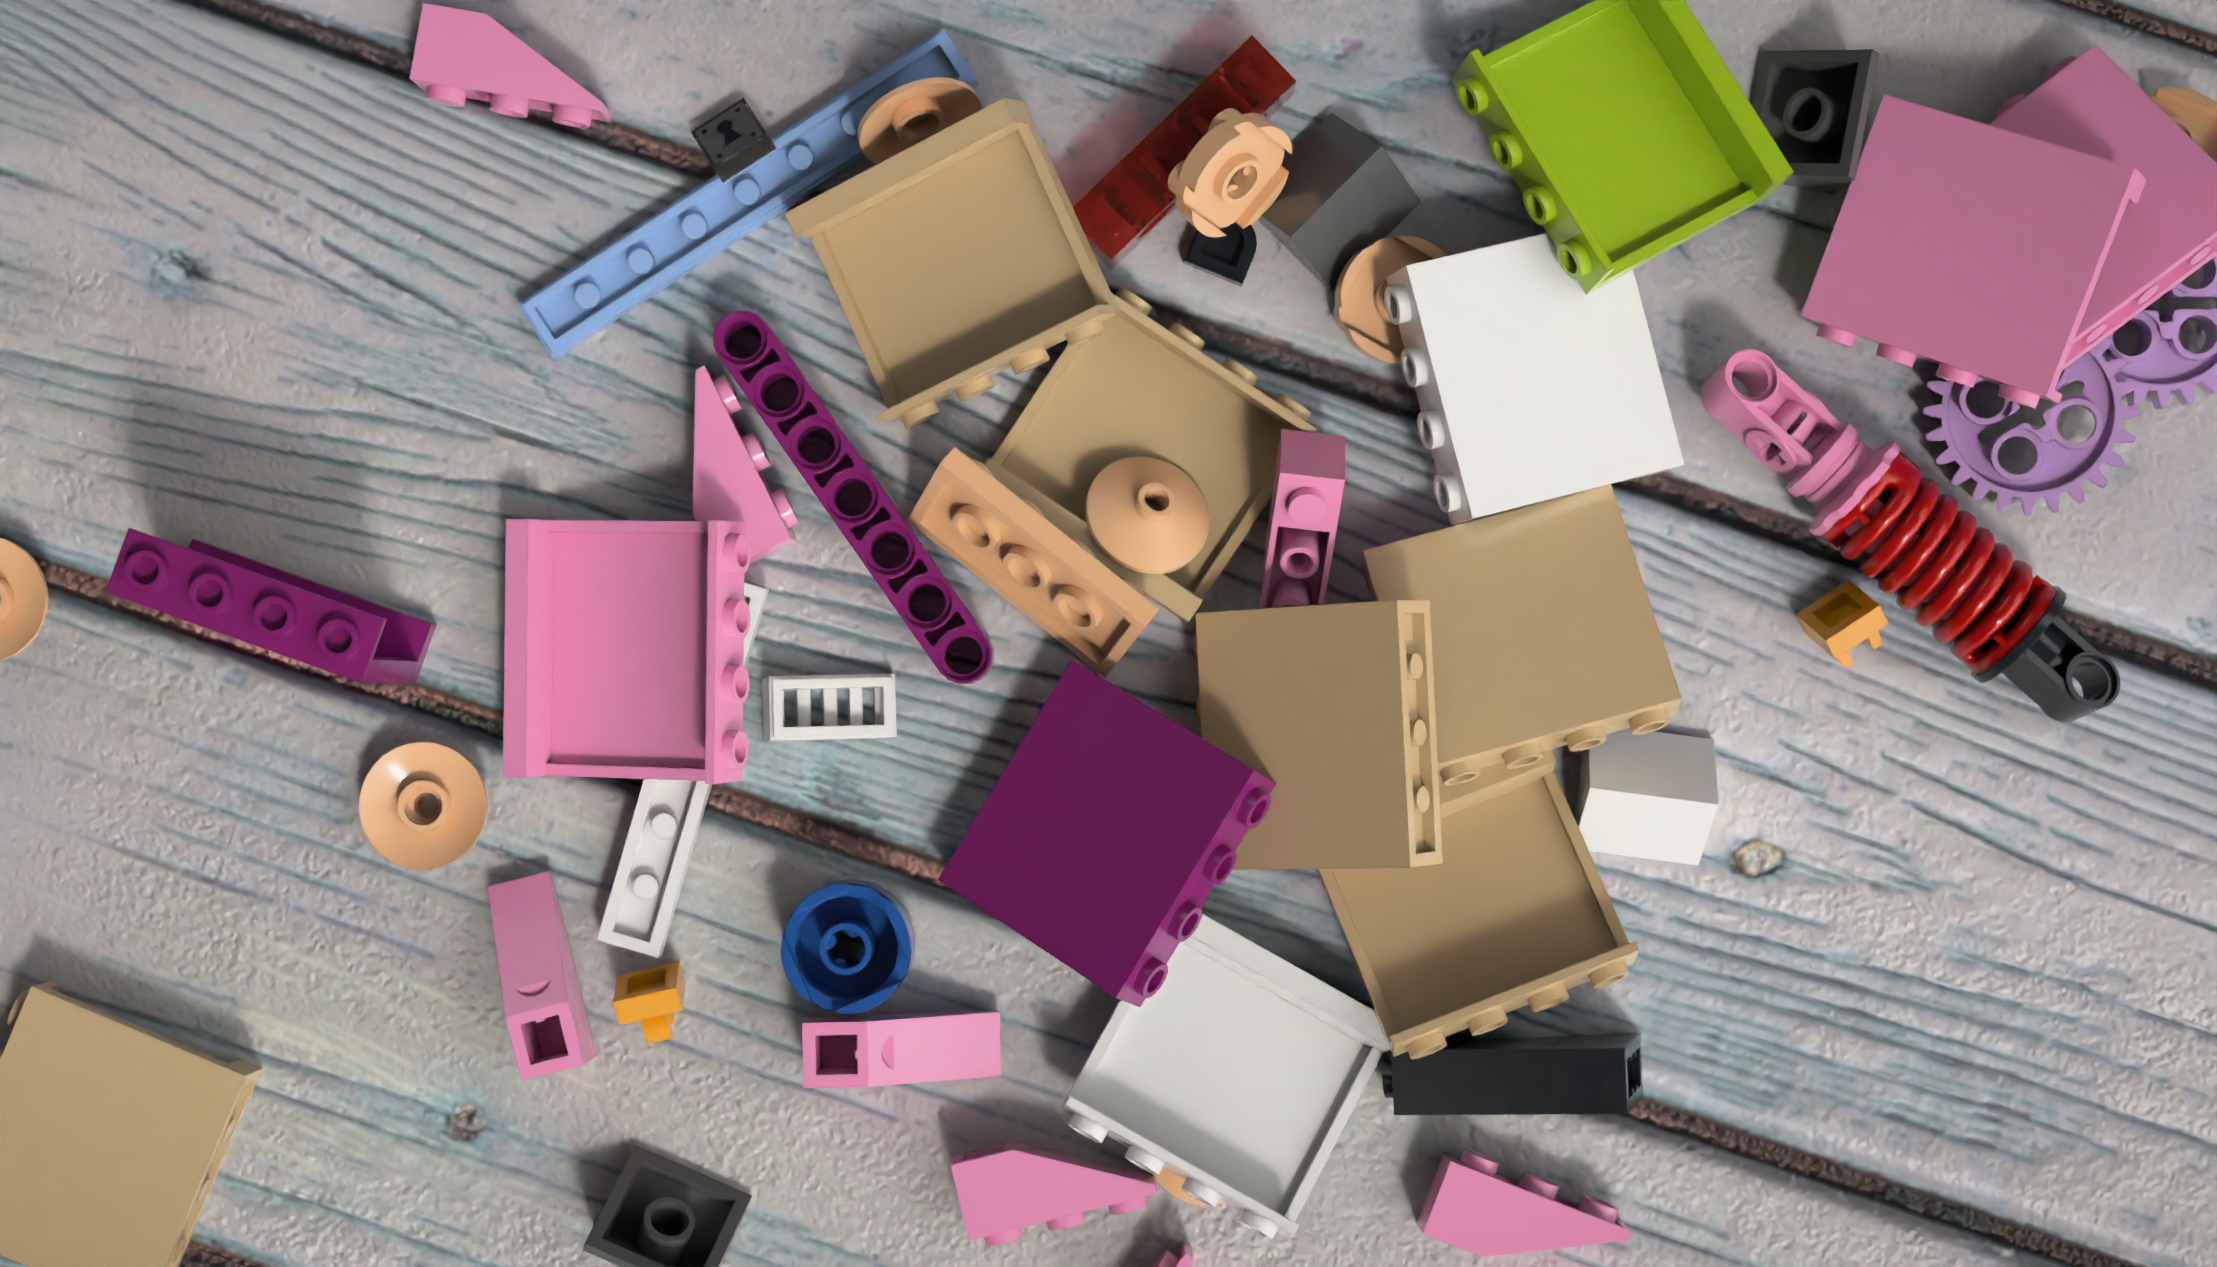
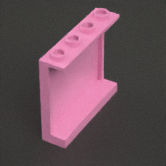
(2172, 227)
(1969, 249)
(625, 649)

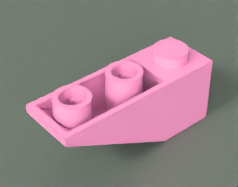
(477, 58)
(729, 471)
(1302, 519)
(538, 978)
(899, 1048)
(1030, 1184)
(1501, 1216)

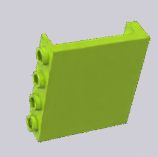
(1621, 132)

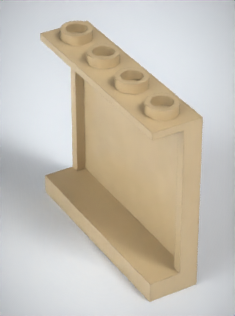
(958, 261)
(1159, 399)
(1532, 631)
(1337, 717)
(1490, 928)
(107, 1135)

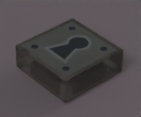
(733, 140)

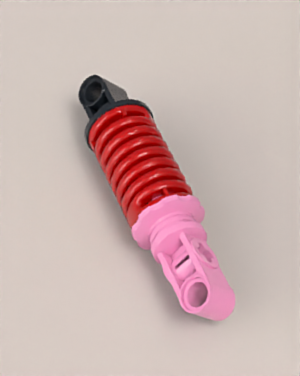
(1884, 507)

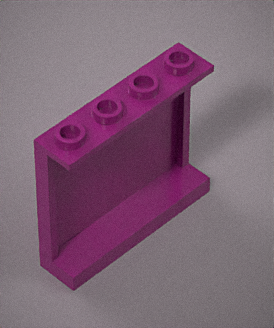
(272, 609)
(1107, 834)

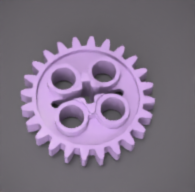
(2161, 360)
(2058, 463)

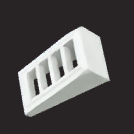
(774, 715)

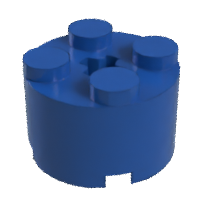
(836, 980)

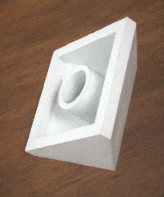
(1648, 796)

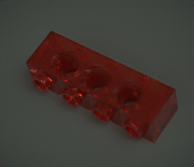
(1136, 191)

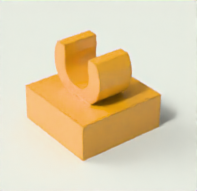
(1843, 621)
(652, 998)

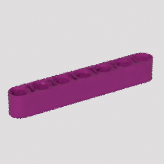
(830, 477)

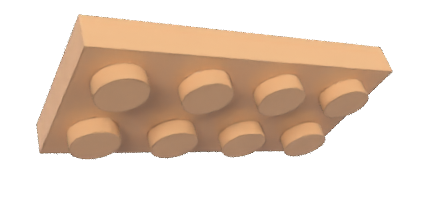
(1031, 562)

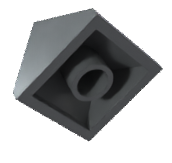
(1817, 111)
(1337, 198)
(666, 1216)

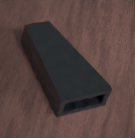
(1520, 1077)

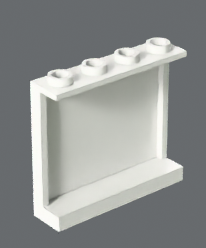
(1528, 378)
(1230, 1077)

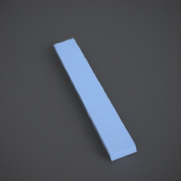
(726, 211)

